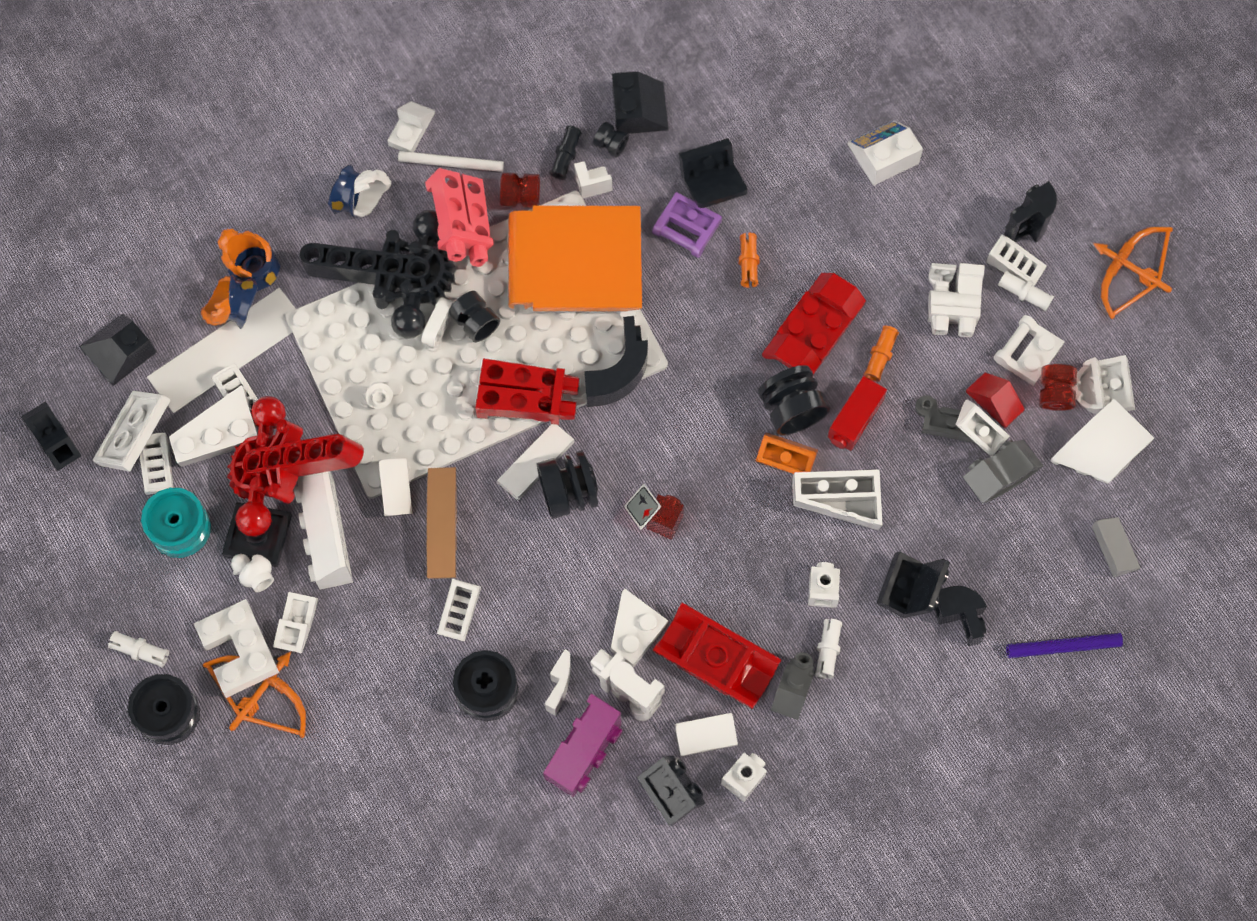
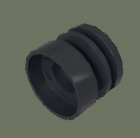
(793, 400)
(567, 484)

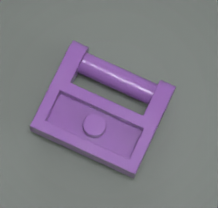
(691, 218)

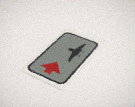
(642, 506)

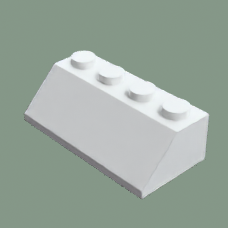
(324, 530)

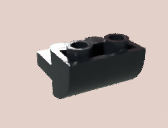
(1033, 214)

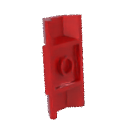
(816, 323)
(717, 656)

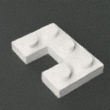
(255, 657)

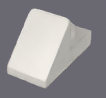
(410, 127)

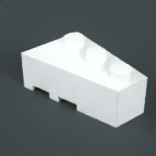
(215, 430)
(841, 495)

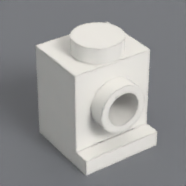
(821, 594)
(740, 785)

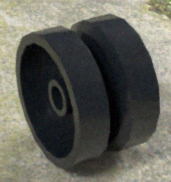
(502, 687)
(148, 712)

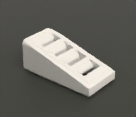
(1021, 254)
(229, 379)
(156, 440)
(455, 585)

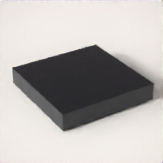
(267, 544)

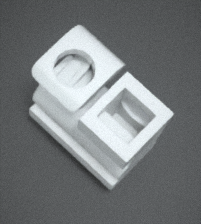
(955, 307)
(626, 685)

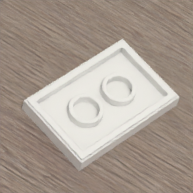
(131, 430)

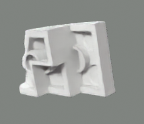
(1105, 444)

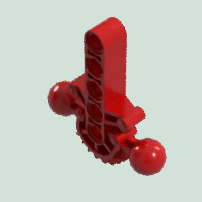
(272, 463)

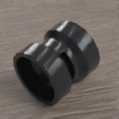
(611, 139)

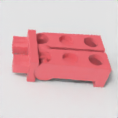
(461, 216)

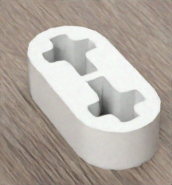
(437, 323)

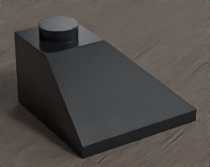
(118, 349)

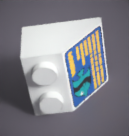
(886, 151)

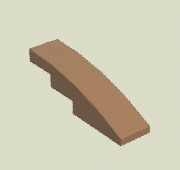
(441, 523)

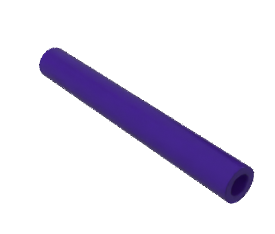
(1064, 645)

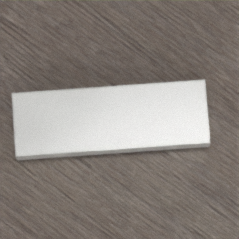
(524, 472)

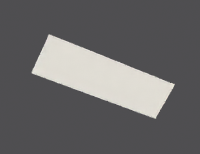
(193, 369)

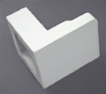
(592, 181)

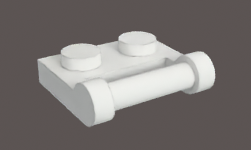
(1037, 354)

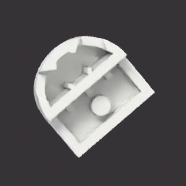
(1102, 382)

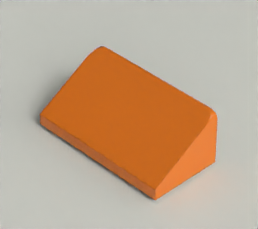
(786, 454)

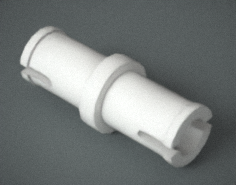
(1025, 291)
(828, 648)
(138, 649)

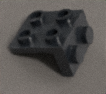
(711, 174)
(912, 586)

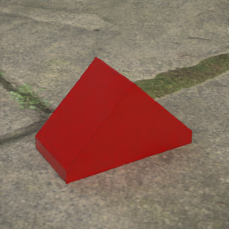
(996, 398)

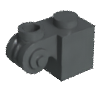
(794, 686)

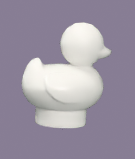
(253, 573)

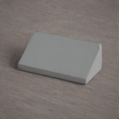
(1115, 546)

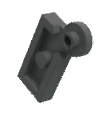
(940, 420)

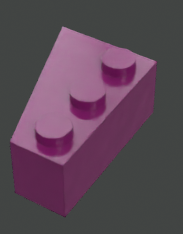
(584, 747)

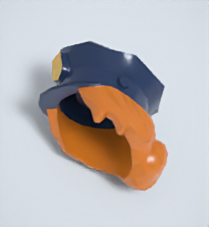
(248, 257)
(230, 301)

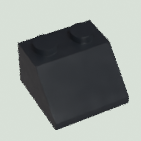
(638, 103)

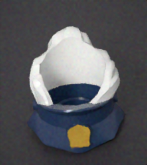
(358, 191)

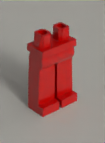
(525, 392)

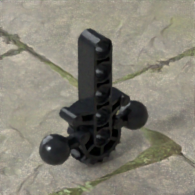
(437, 278)

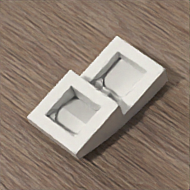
(296, 622)
(561, 675)

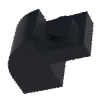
(51, 436)
(963, 605)

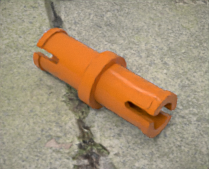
(749, 260)
(881, 353)

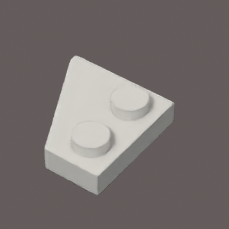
(635, 628)

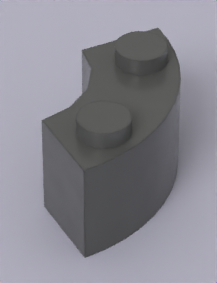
(1002, 471)

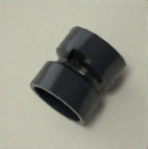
(471, 313)

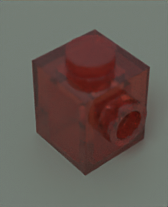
(667, 517)

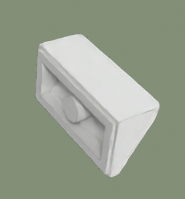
(981, 428)
(395, 487)
(706, 734)

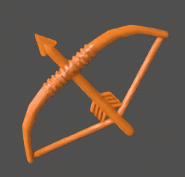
(1146, 275)
(249, 704)

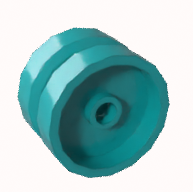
(176, 522)

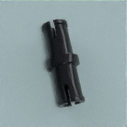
(565, 152)

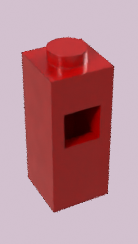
(856, 414)

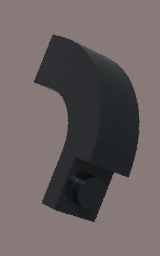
(621, 379)

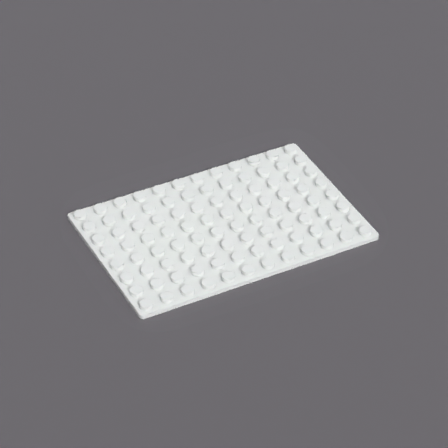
(436, 389)

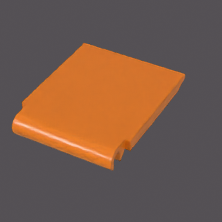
(575, 258)

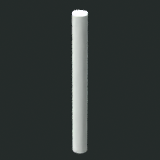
(450, 161)

